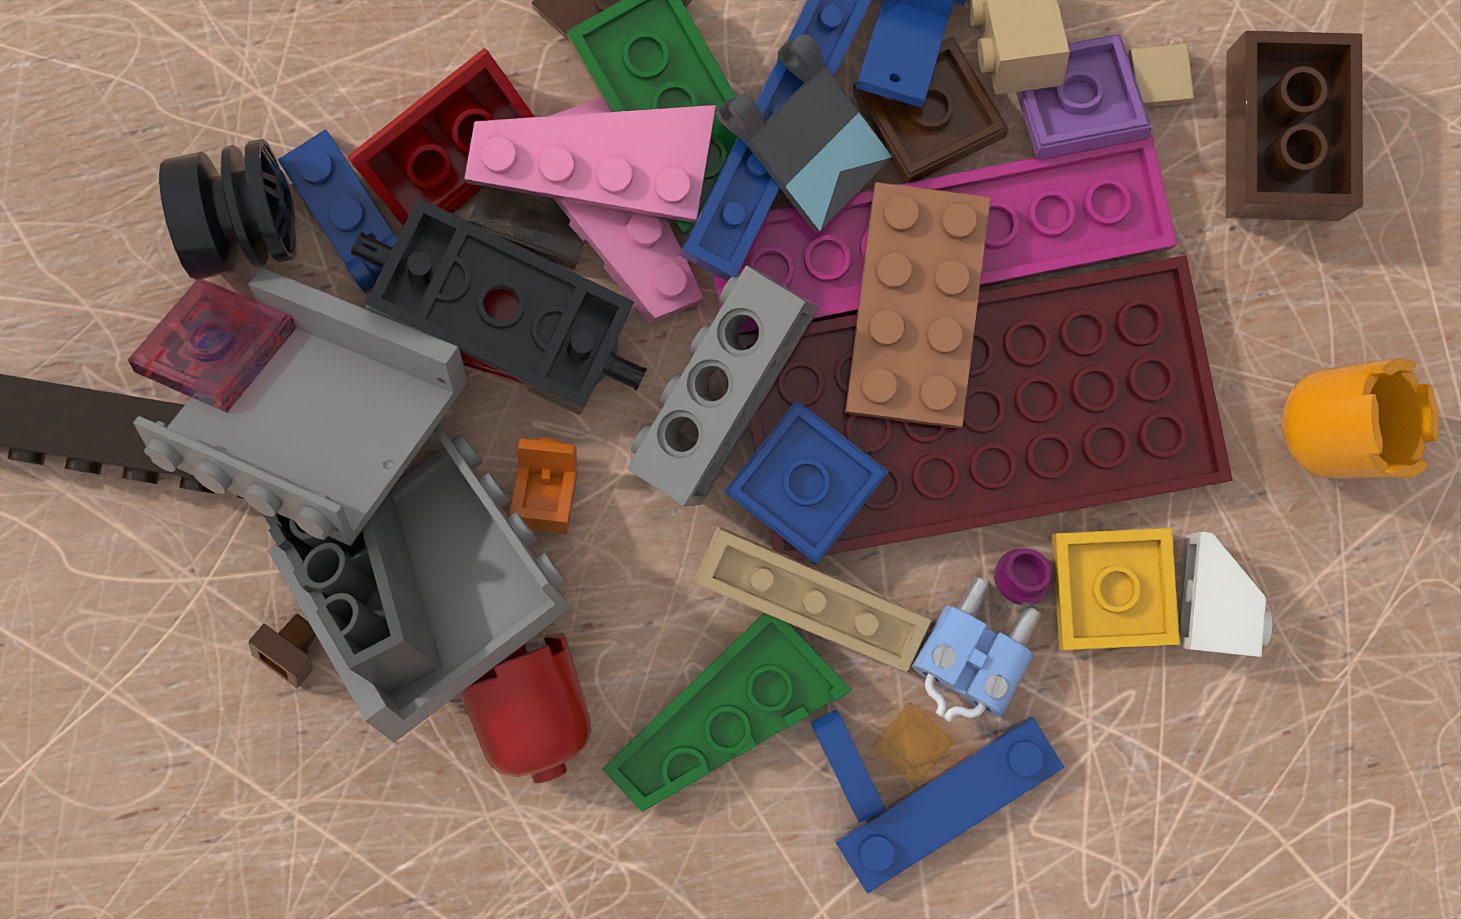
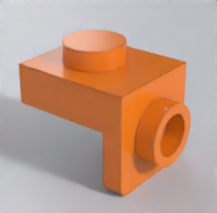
(545, 483)

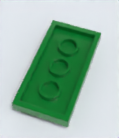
(656, 59)

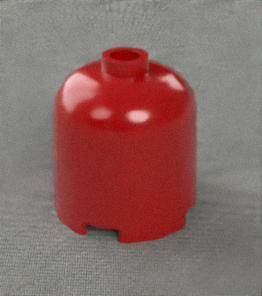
(530, 712)

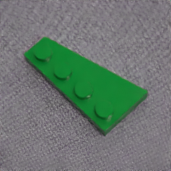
(737, 702)

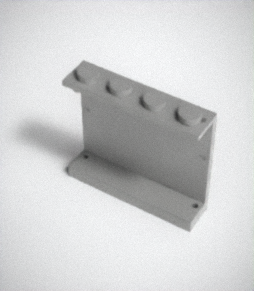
(325, 417)

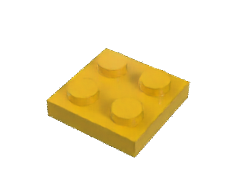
(1115, 589)

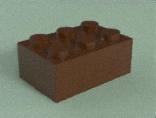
(1294, 126)

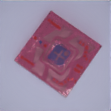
(212, 344)

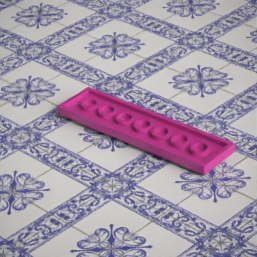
(1040, 222)

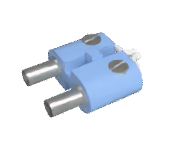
(973, 659)

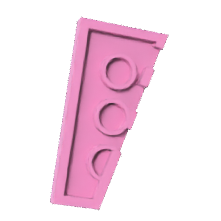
(611, 160)
(636, 250)

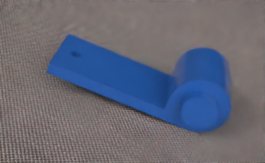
(905, 49)

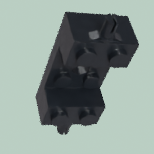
(554, 343)

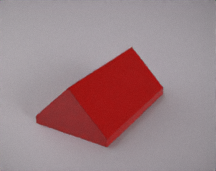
(429, 143)

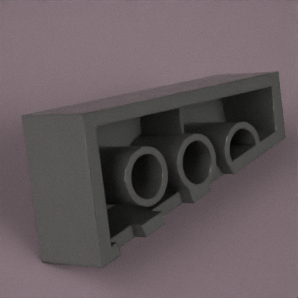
(366, 597)

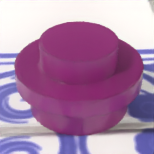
(1023, 576)

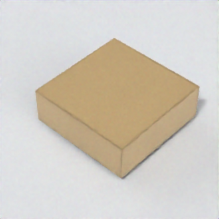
(1163, 74)

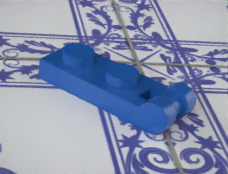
(338, 202)

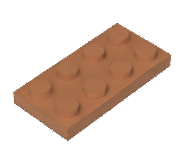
(917, 305)

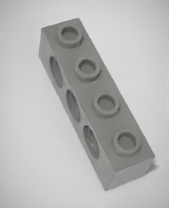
(781, 321)

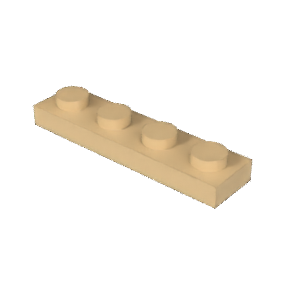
(811, 599)

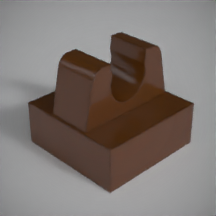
(285, 650)

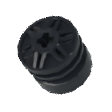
(217, 212)

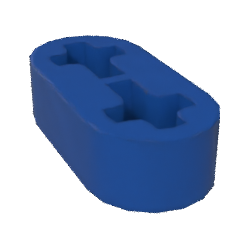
(847, 766)

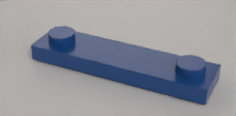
(949, 804)

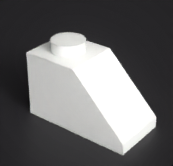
(1219, 602)

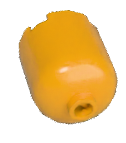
(1361, 421)

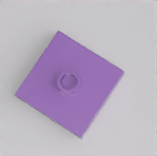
(1094, 105)

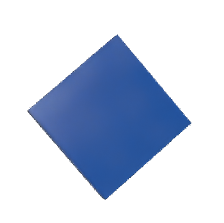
(806, 482)

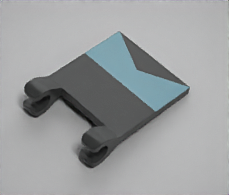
(814, 142)

